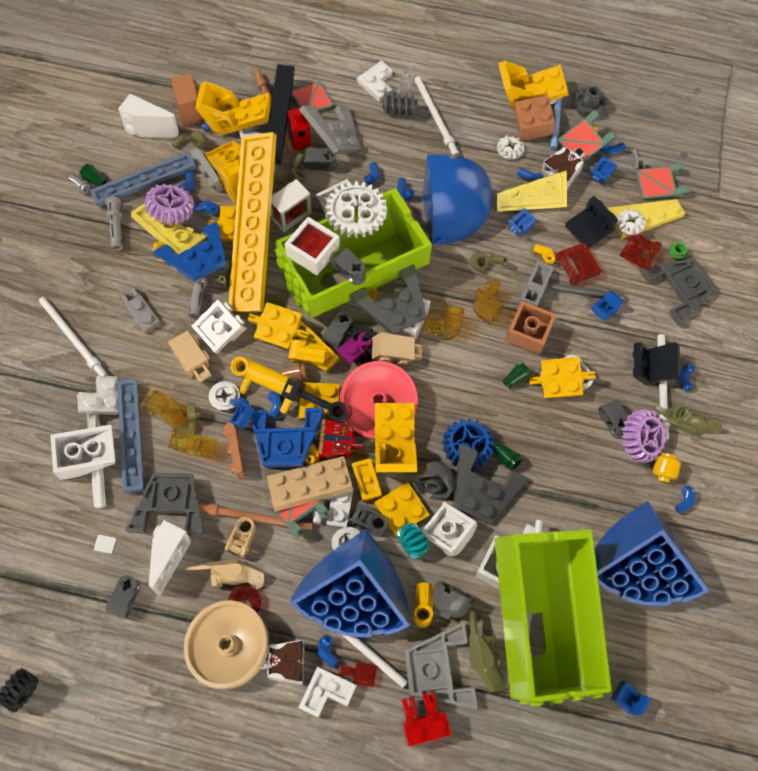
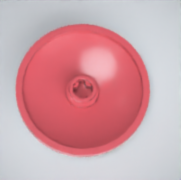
(374, 384)

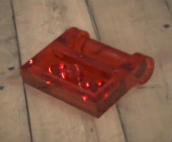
(635, 248)
(583, 261)

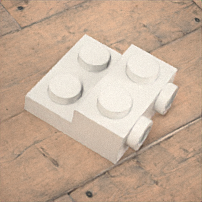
(219, 325)

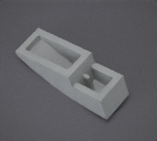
(536, 284)

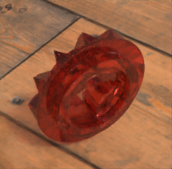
(243, 592)

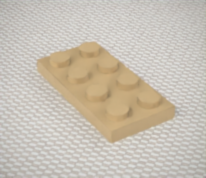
(309, 483)

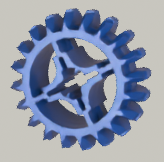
(467, 427)

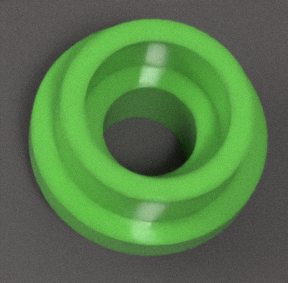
(681, 247)

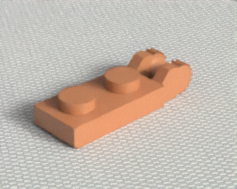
(234, 448)

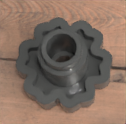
(590, 99)

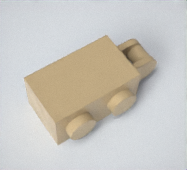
(395, 349)
(190, 356)

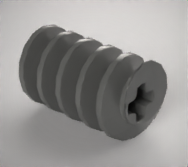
(400, 104)

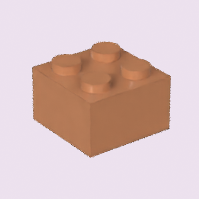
(186, 98)
(534, 118)
(530, 327)

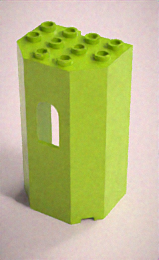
(384, 253)
(560, 580)

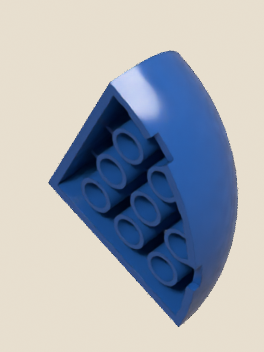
(455, 198)
(646, 561)
(354, 591)

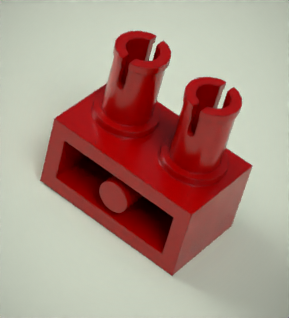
(425, 728)

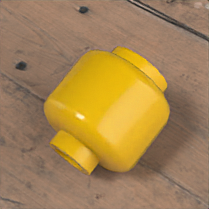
(666, 467)

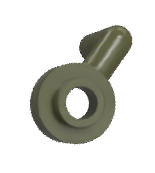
(196, 137)
(295, 173)
(480, 260)
(222, 274)
(192, 413)

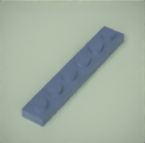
(144, 178)
(130, 436)

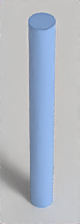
(557, 111)

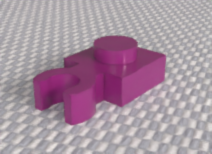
(353, 349)

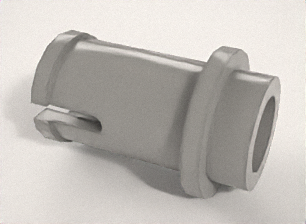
(79, 184)

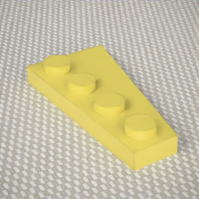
(538, 194)
(654, 213)
(176, 236)

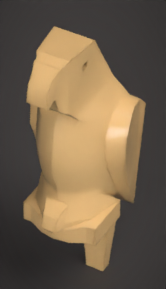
(232, 573)

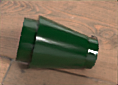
(92, 175)
(517, 375)
(508, 457)

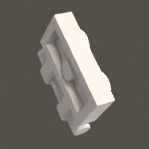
(338, 511)

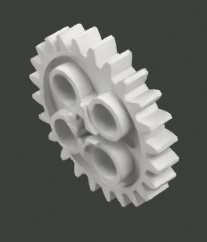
(374, 209)

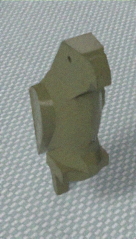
(688, 419)
(484, 658)

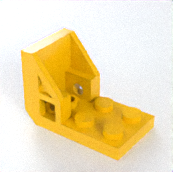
(523, 86)
(237, 115)
(226, 163)
(395, 438)

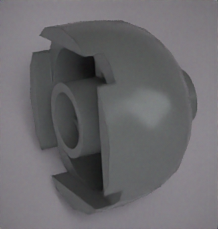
(434, 479)
(450, 600)

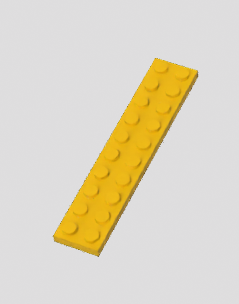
(252, 223)

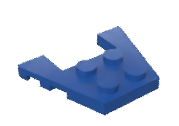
(198, 260)
(285, 445)

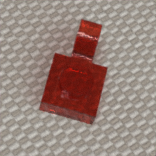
(362, 674)

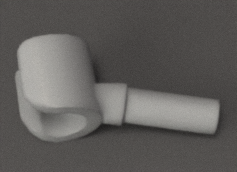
(638, 160)

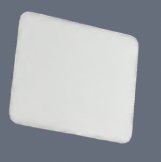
(104, 544)

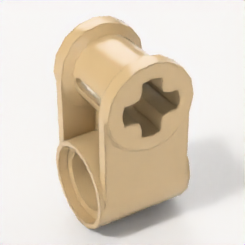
(241, 539)

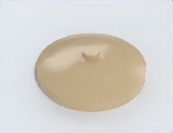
(226, 645)

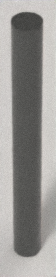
(581, 290)

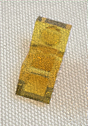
(485, 304)
(449, 326)
(165, 407)
(193, 443)

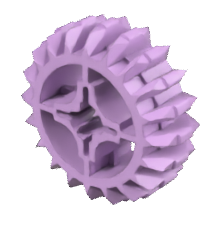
(169, 204)
(644, 436)

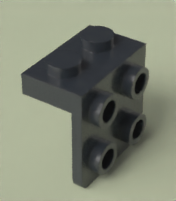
(592, 223)
(656, 363)

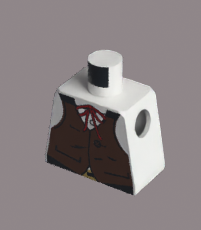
(564, 161)
(286, 662)

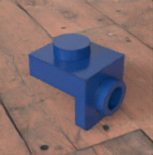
(603, 170)
(522, 222)
(607, 306)
(242, 413)
(630, 700)

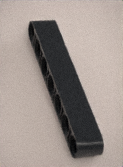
(280, 106)

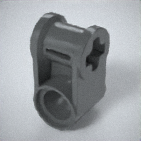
(318, 159)
(349, 266)
(336, 332)
(614, 417)
(365, 518)
(122, 599)

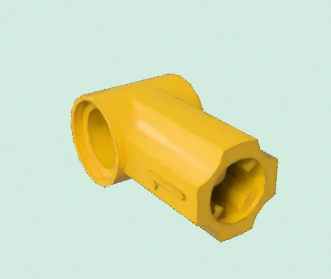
(303, 352)
(423, 603)

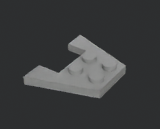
(337, 134)
(430, 669)

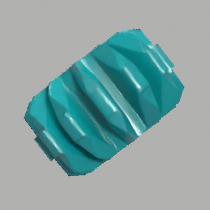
(413, 540)

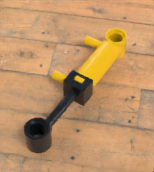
(285, 386)

